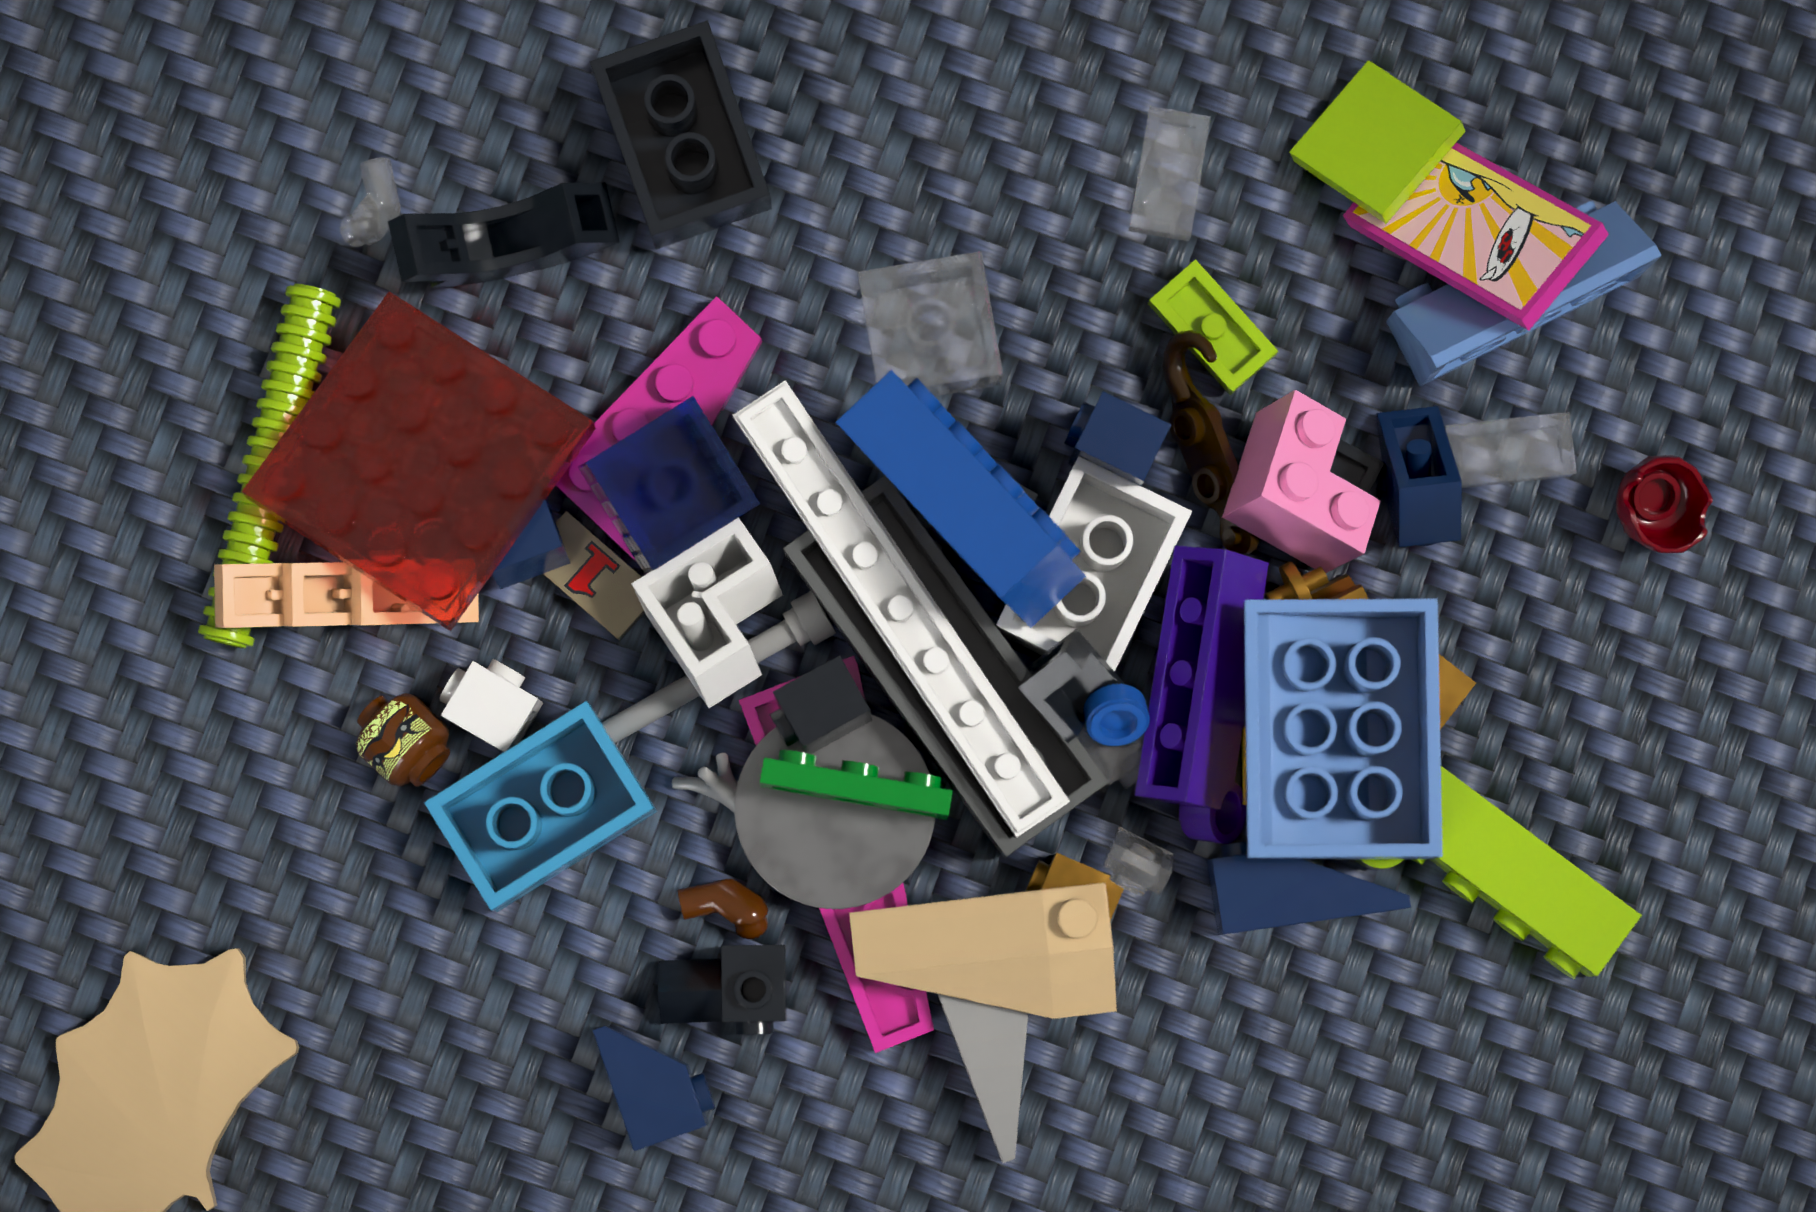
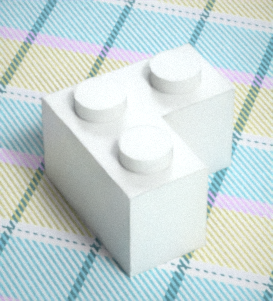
(699, 602)

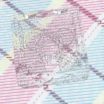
(932, 323)

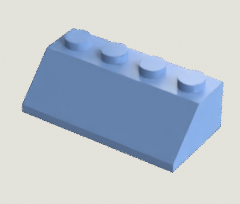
(1451, 329)

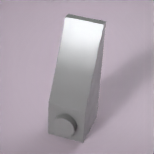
(993, 1054)

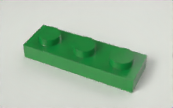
(856, 784)

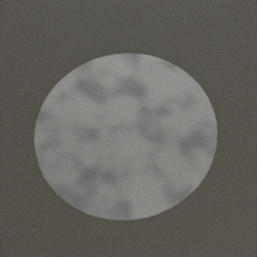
(826, 848)

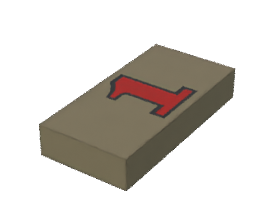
(597, 579)

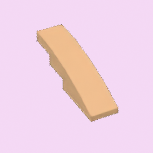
(309, 597)

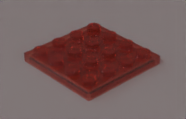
(419, 460)

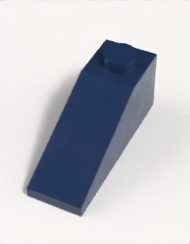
(1286, 892)

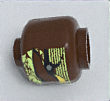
(402, 739)

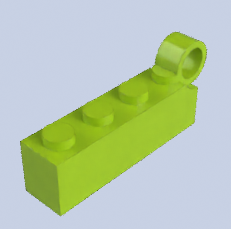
(1525, 882)

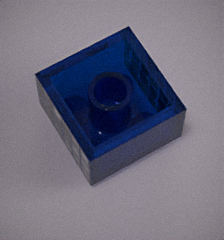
(668, 485)

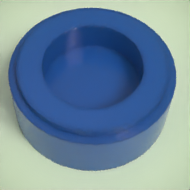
(1116, 715)

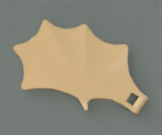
(153, 1087)

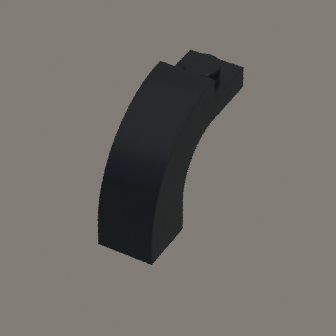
(504, 239)

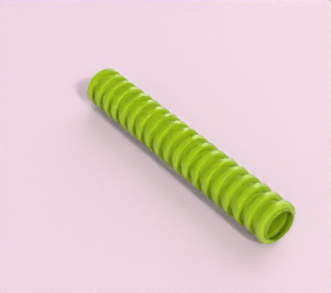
(286, 394)

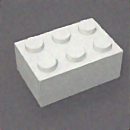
(1124, 550)

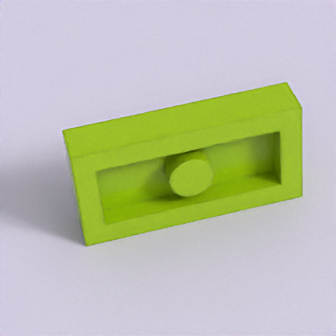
(1201, 305)

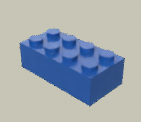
(965, 495)

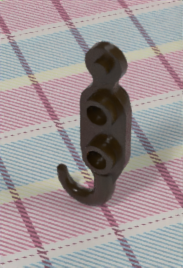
(1201, 437)

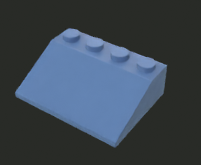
(1342, 729)

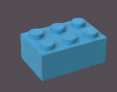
(540, 807)

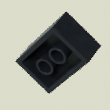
(681, 134)

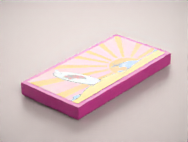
(1488, 235)

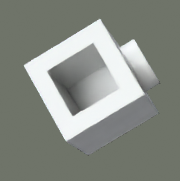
(490, 704)

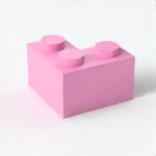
(1288, 488)

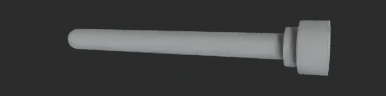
(801, 624)

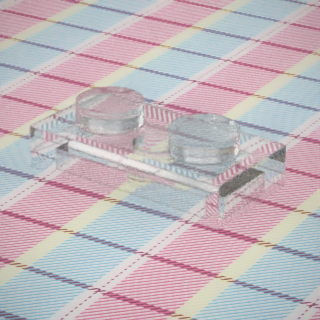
(1169, 173)
(1513, 449)
(1137, 863)

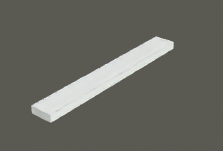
(901, 609)

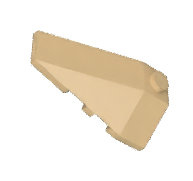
(1010, 951)

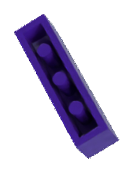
(1200, 692)

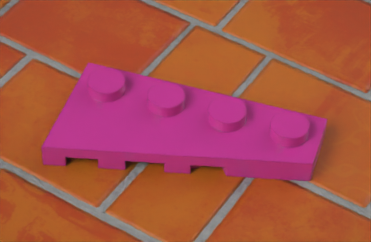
(699, 363)

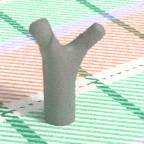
(718, 787)

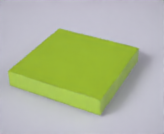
(1377, 141)

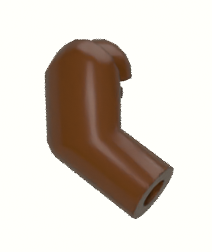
(731, 901)

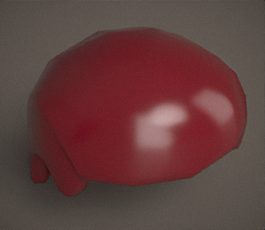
(1664, 504)

